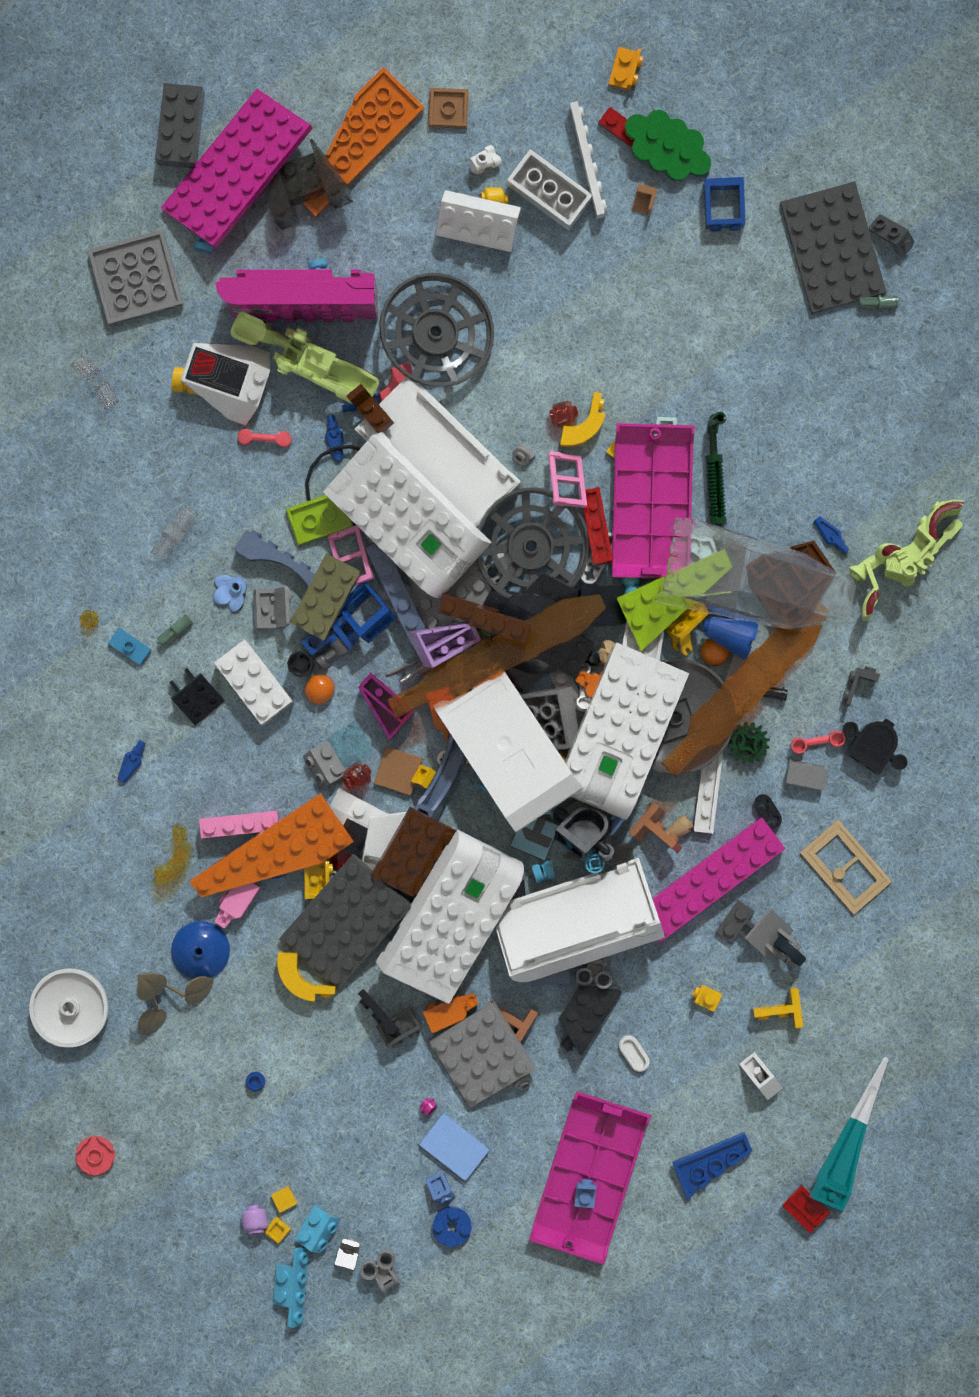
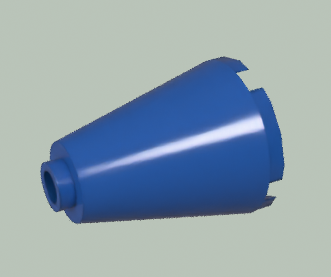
(731, 634)

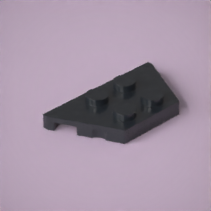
(586, 1014)

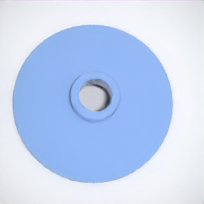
(617, 821)

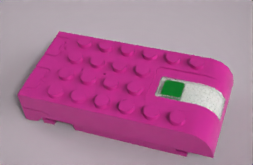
(300, 295)

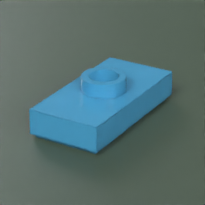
(129, 646)

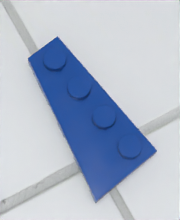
(706, 1164)

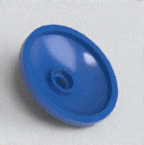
(214, 949)

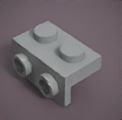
(324, 764)

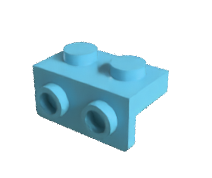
(317, 1230)

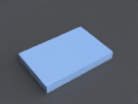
(454, 1146)

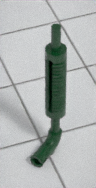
(715, 474)

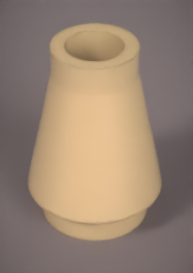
(681, 826)

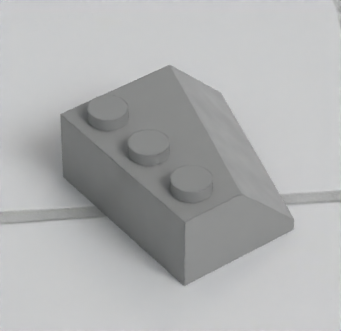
(555, 714)

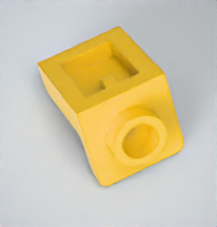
(706, 997)

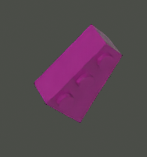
(377, 697)

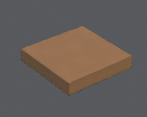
(448, 108)
(397, 770)

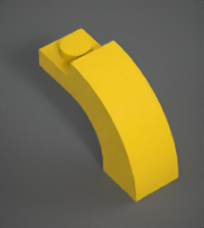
(584, 432)

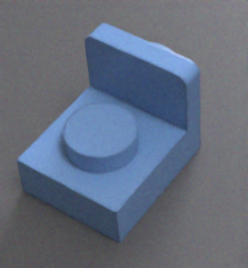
(440, 1189)
(585, 1193)

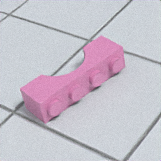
(237, 824)

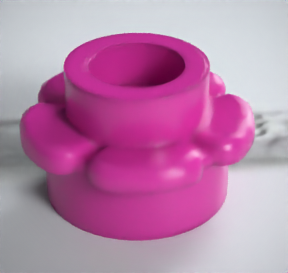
(428, 1106)

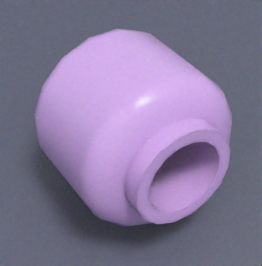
(254, 1220)

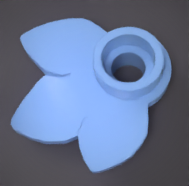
(227, 593)

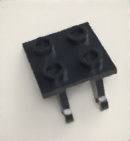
(196, 698)

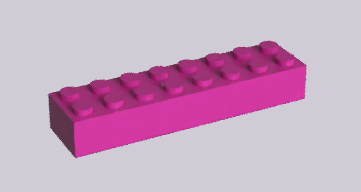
(716, 875)

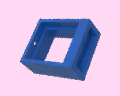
(724, 184)
(375, 624)

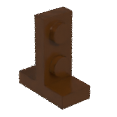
(370, 409)

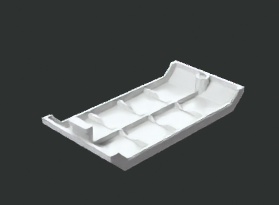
(508, 750)

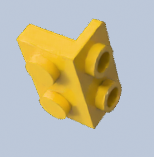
(316, 878)

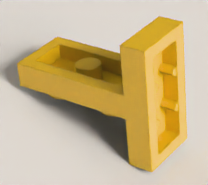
(783, 1010)

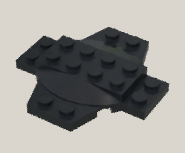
(537, 597)

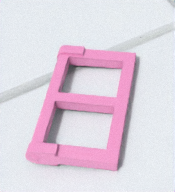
(552, 456)
(362, 553)

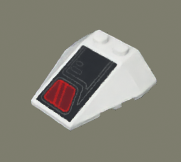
(228, 377)
(355, 818)

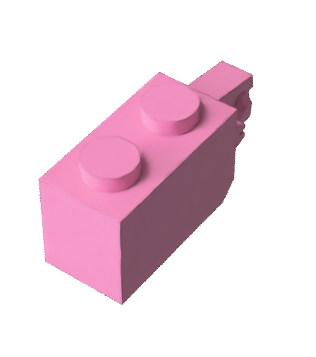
(236, 903)

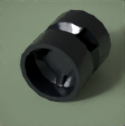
(300, 664)

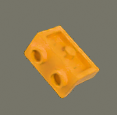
(624, 68)

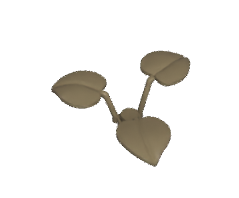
(153, 984)

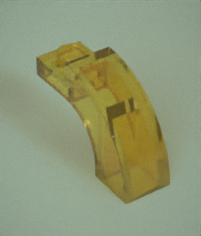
(180, 860)

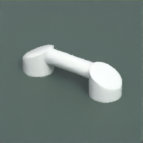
(583, 700)

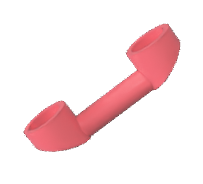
(282, 438)
(835, 737)

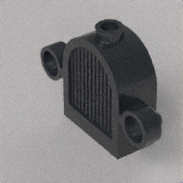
(874, 745)
(583, 832)

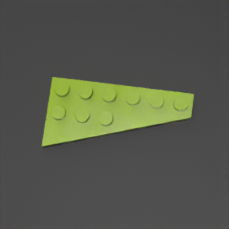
(645, 616)

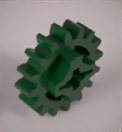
(753, 751)

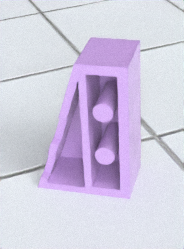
(443, 642)

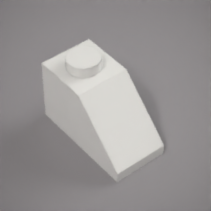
(761, 1076)

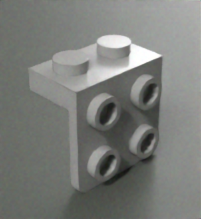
(272, 608)

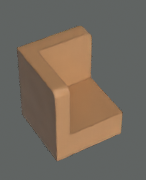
(644, 199)

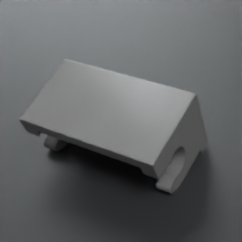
(806, 774)

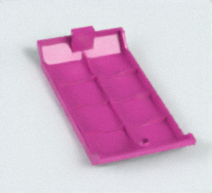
(649, 493)
(597, 1145)

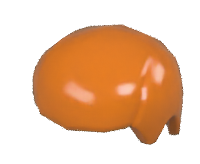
(713, 653)
(319, 689)

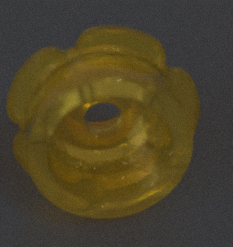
(89, 614)

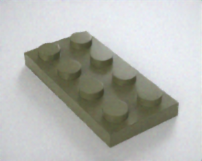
(325, 597)

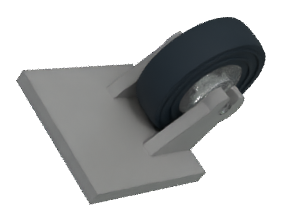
(770, 934)

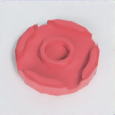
(98, 1149)

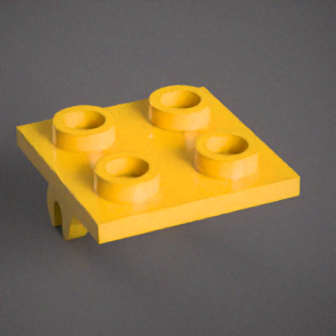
(680, 629)

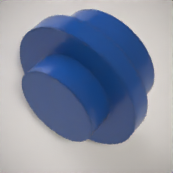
(255, 1081)

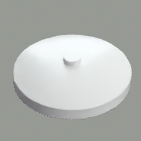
(69, 1007)

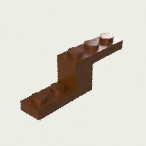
(484, 617)

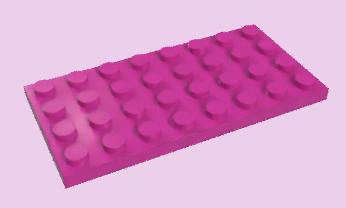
(236, 168)

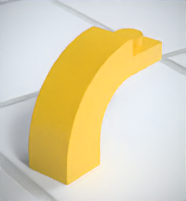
(295, 983)

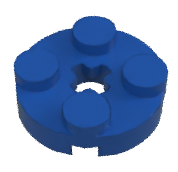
(452, 1238)

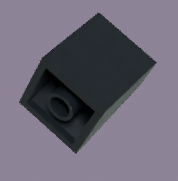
(613, 613)

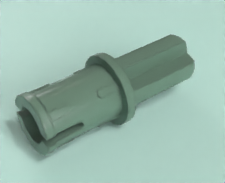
(878, 302)
(174, 630)

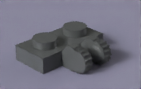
(735, 922)

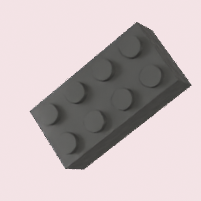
(180, 125)

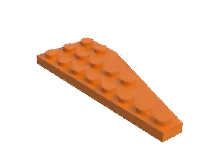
(370, 125)
(293, 843)

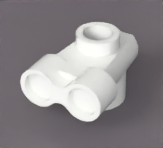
(484, 159)

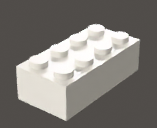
(549, 190)
(478, 221)
(253, 682)

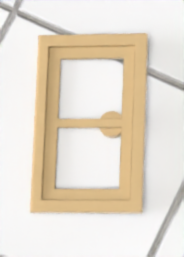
(852, 904)

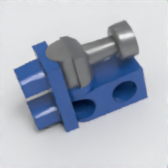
(337, 640)

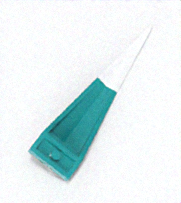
(839, 1169)

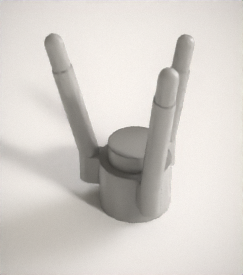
(419, 668)

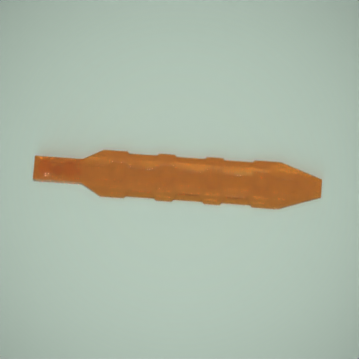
(494, 656)
(741, 692)

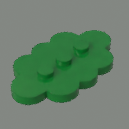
(667, 145)

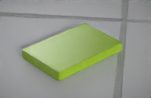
(317, 519)

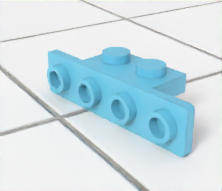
(290, 1286)

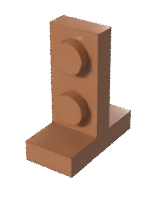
(649, 822)
(522, 1025)

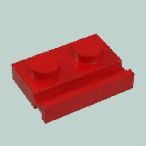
(805, 1209)

